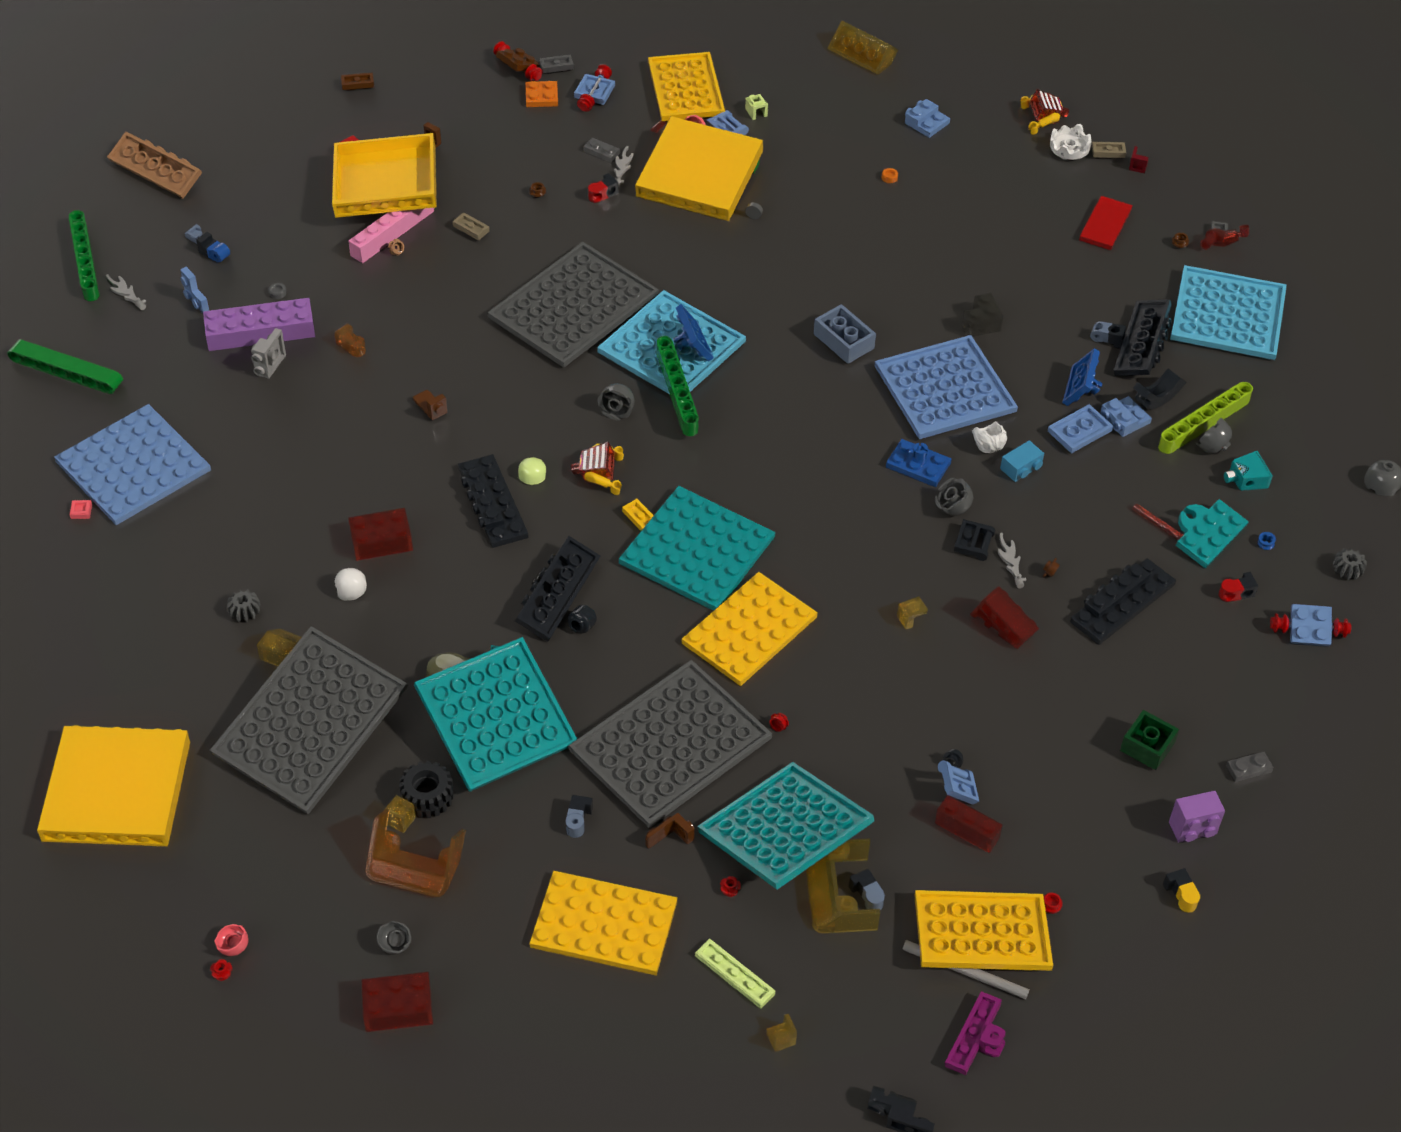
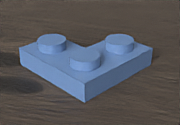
(191, 290)

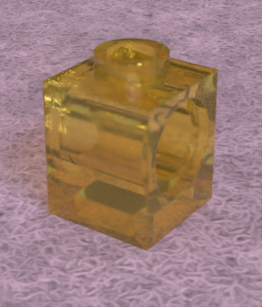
(401, 813)

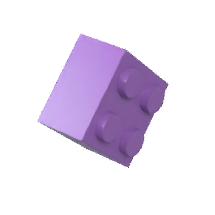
(1196, 816)

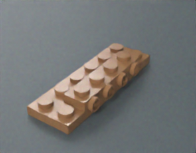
(154, 164)

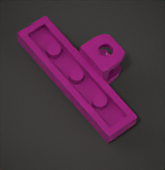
(977, 1035)

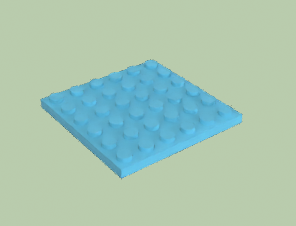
(1229, 312)
(636, 342)

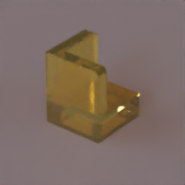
(909, 610)
(782, 1035)

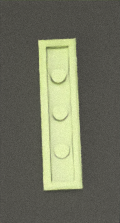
(735, 973)

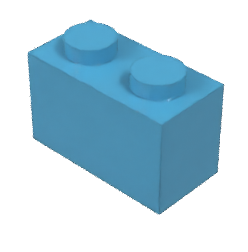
(1022, 461)

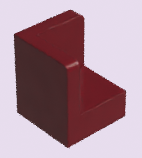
(1138, 162)

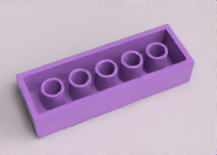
(248, 324)

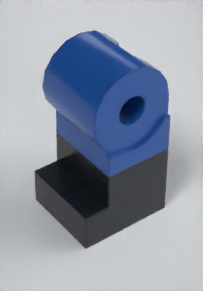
(212, 248)

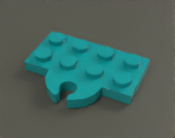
(1208, 531)

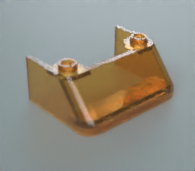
(408, 870)

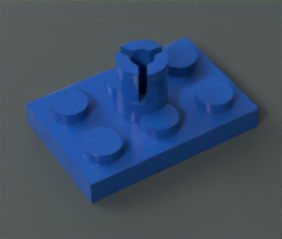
(691, 334)
(1082, 378)
(918, 462)

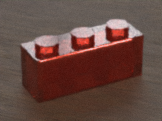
(968, 823)

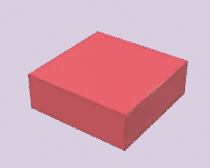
(80, 509)

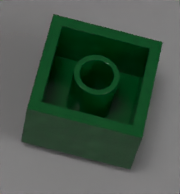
(1149, 739)

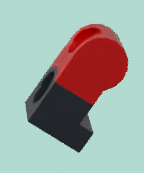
(603, 189)
(1239, 588)

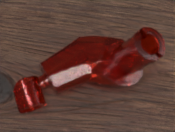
(1223, 238)

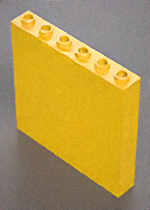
(699, 168)
(384, 175)
(114, 786)

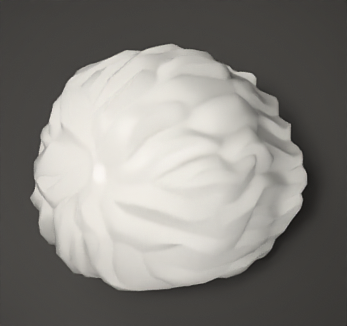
(990, 437)

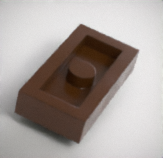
(357, 81)

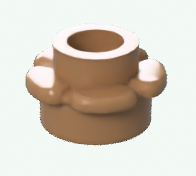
(400, 247)

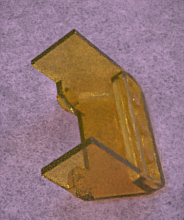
(829, 910)

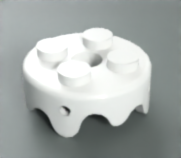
(1078, 142)

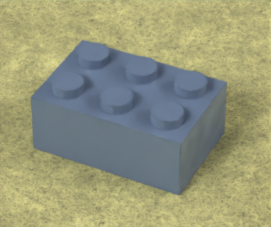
(844, 333)

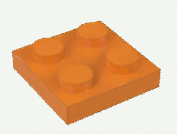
(541, 94)

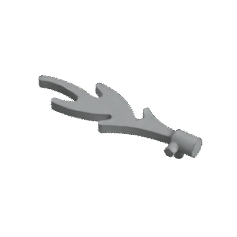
(622, 165)
(127, 293)
(1008, 558)

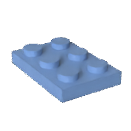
(1080, 428)

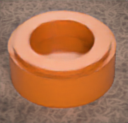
(889, 175)

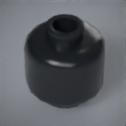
(582, 619)

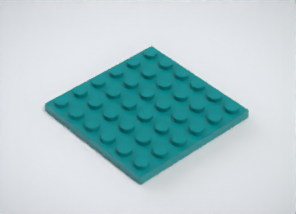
(697, 548)
(495, 713)
(785, 825)

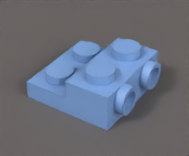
(926, 118)
(1125, 415)

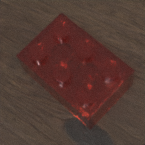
(380, 534)
(397, 1001)

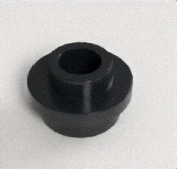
(954, 757)

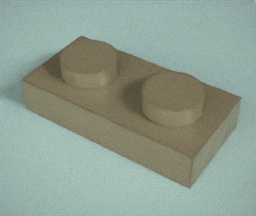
(1108, 149)
(471, 226)

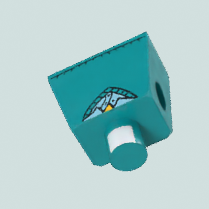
(1249, 472)

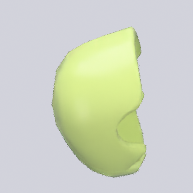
(532, 471)

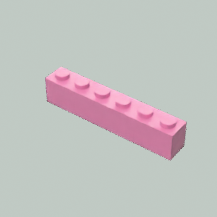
(383, 231)

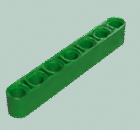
(83, 255)
(65, 366)
(677, 386)

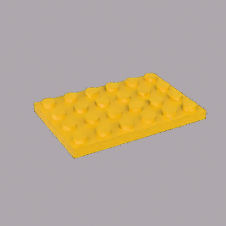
(686, 85)
(749, 628)
(604, 923)
(983, 930)

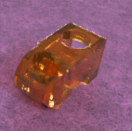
(349, 341)

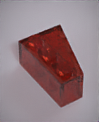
(1006, 617)

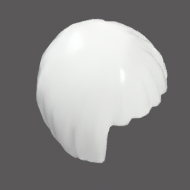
(350, 584)

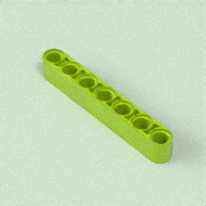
(1205, 417)

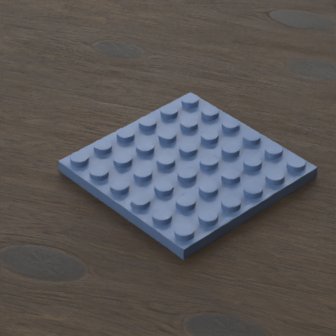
(945, 386)
(132, 464)

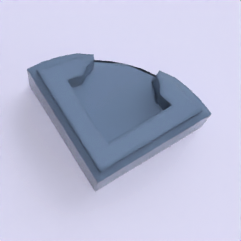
(194, 233)

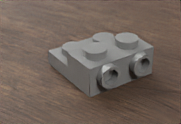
(268, 354)

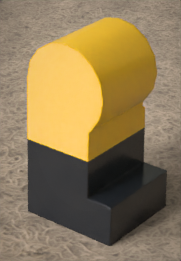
(1183, 888)

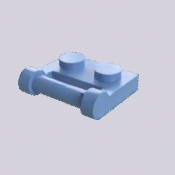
(721, 121)
(959, 782)

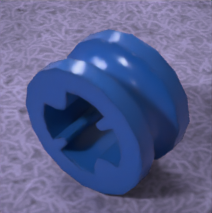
(1268, 537)

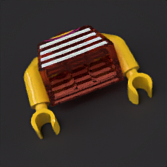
(1046, 109)
(598, 465)

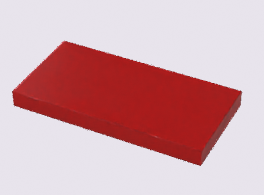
(1105, 222)

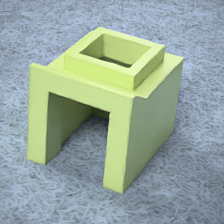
(755, 102)

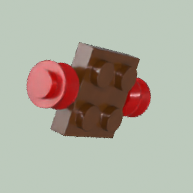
(518, 60)

